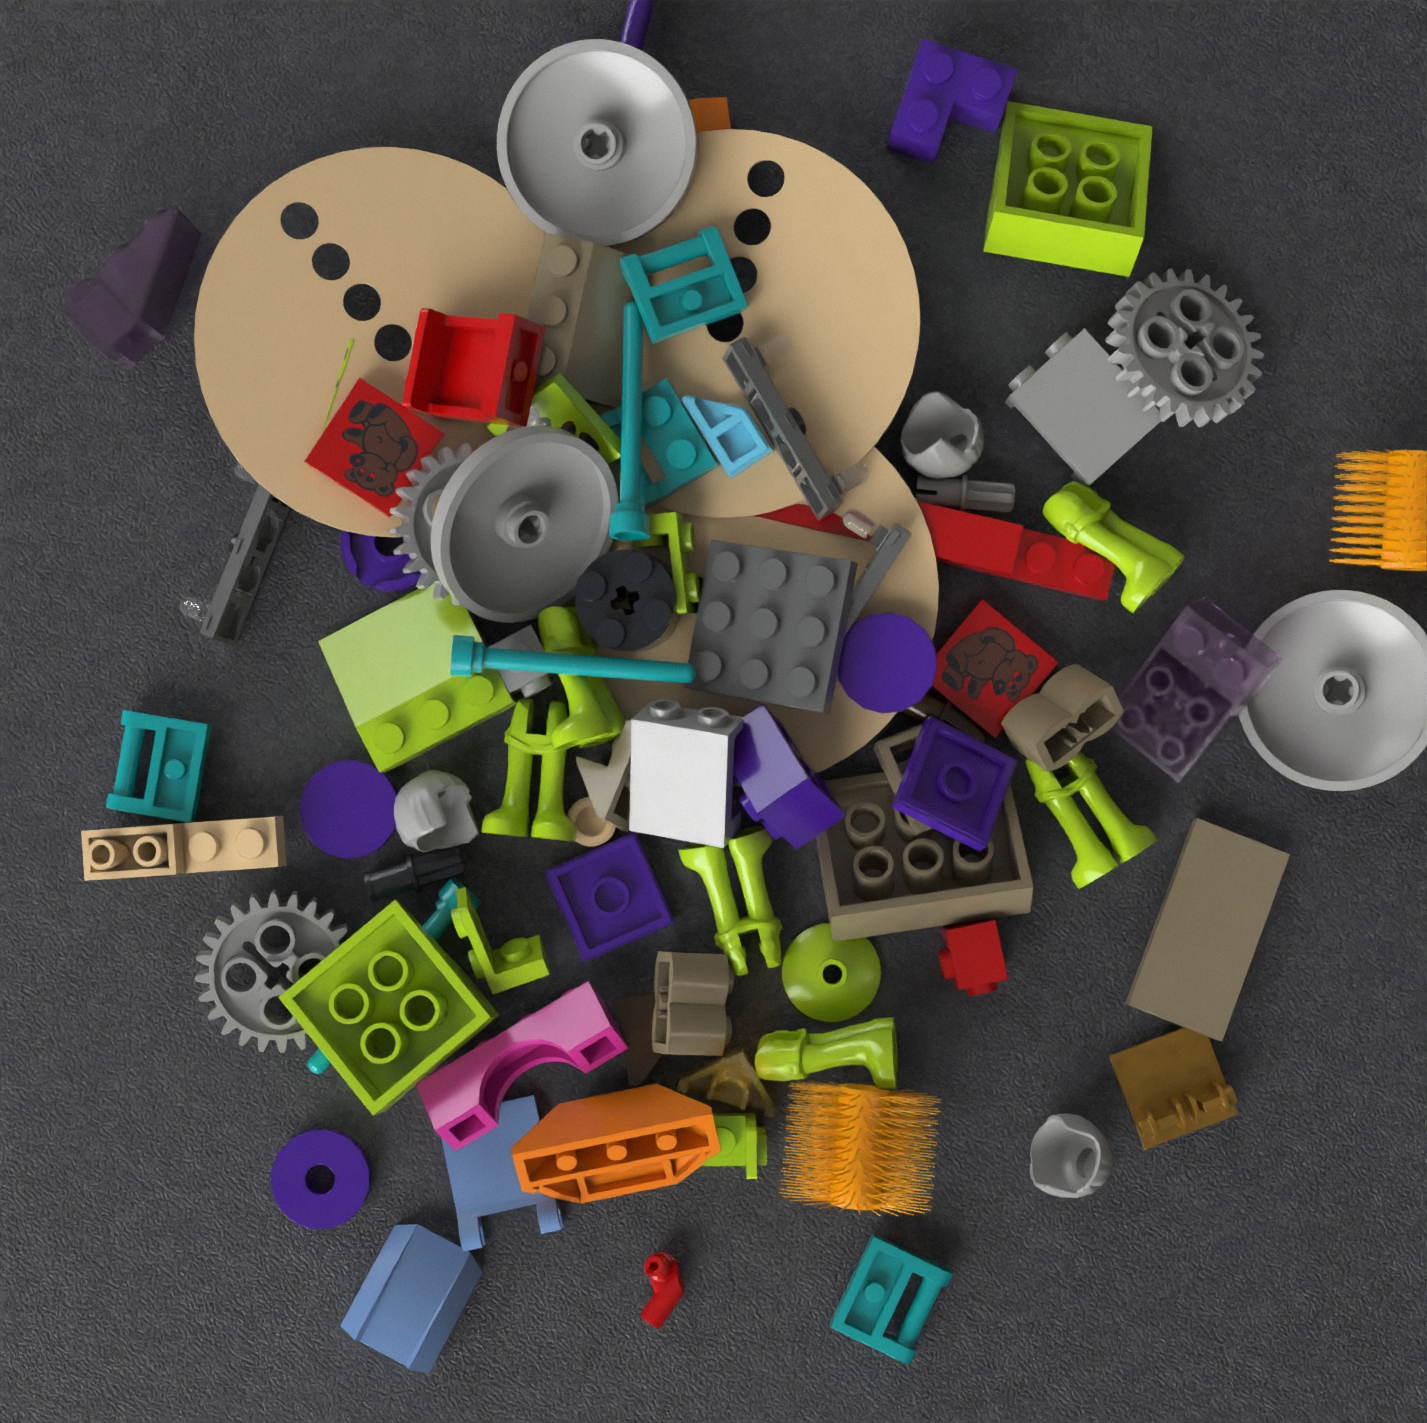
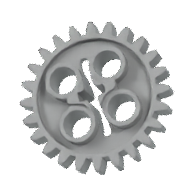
(1184, 348)
(418, 516)
(247, 1003)

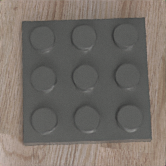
(771, 625)

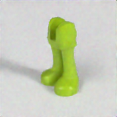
(1088, 520)
(592, 707)
(513, 815)
(747, 853)
(1092, 856)
(796, 1053)

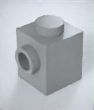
(523, 681)

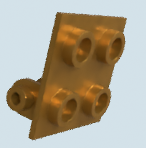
(1173, 1086)

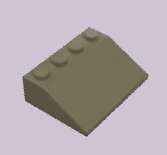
(892, 882)

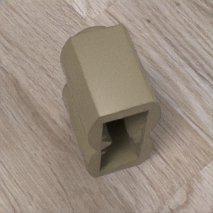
(1062, 717)
(691, 1004)

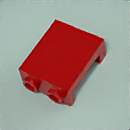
(474, 367)

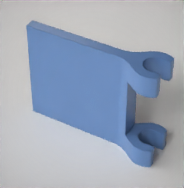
(486, 1177)

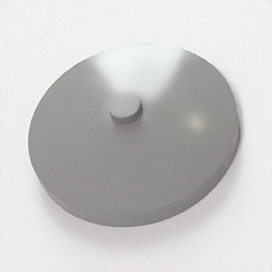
(597, 142)
(522, 522)
(1346, 695)

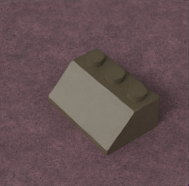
(581, 304)

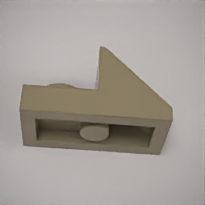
(610, 785)

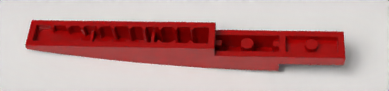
(990, 548)

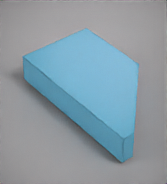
(729, 433)

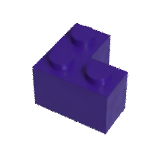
(947, 86)
(779, 782)

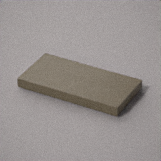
(1207, 929)

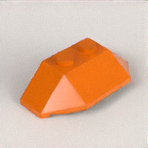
(616, 1144)

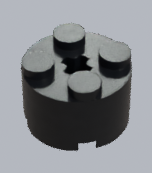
(604, 588)

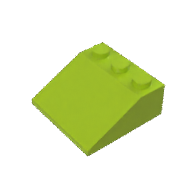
(1069, 189)
(400, 681)
(388, 1007)

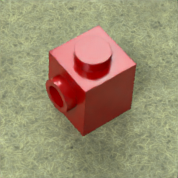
(973, 956)

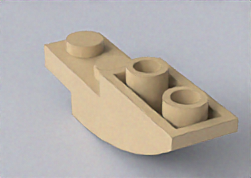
(183, 848)

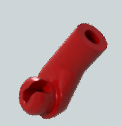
(667, 1288)

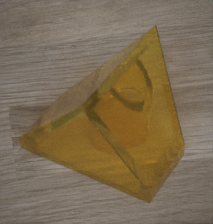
(730, 1080)

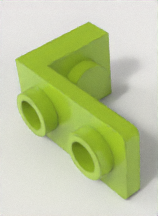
(681, 542)
(506, 967)
(740, 1142)

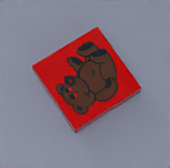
(373, 446)
(989, 667)

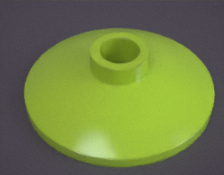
(804, 974)

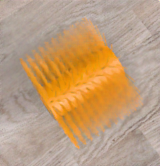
(1404, 509)
(860, 1146)

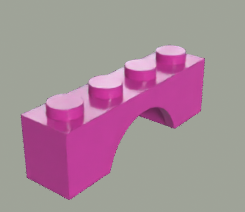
(468, 1092)

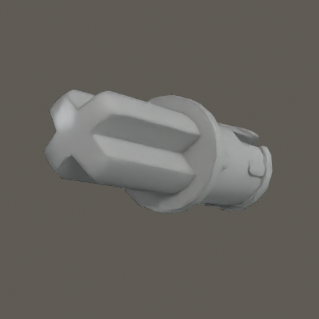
(967, 494)

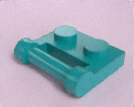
(690, 299)
(672, 441)
(174, 767)
(876, 1292)

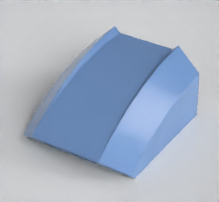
(412, 1296)

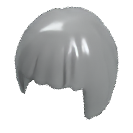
(941, 437)
(434, 812)
(1069, 1157)

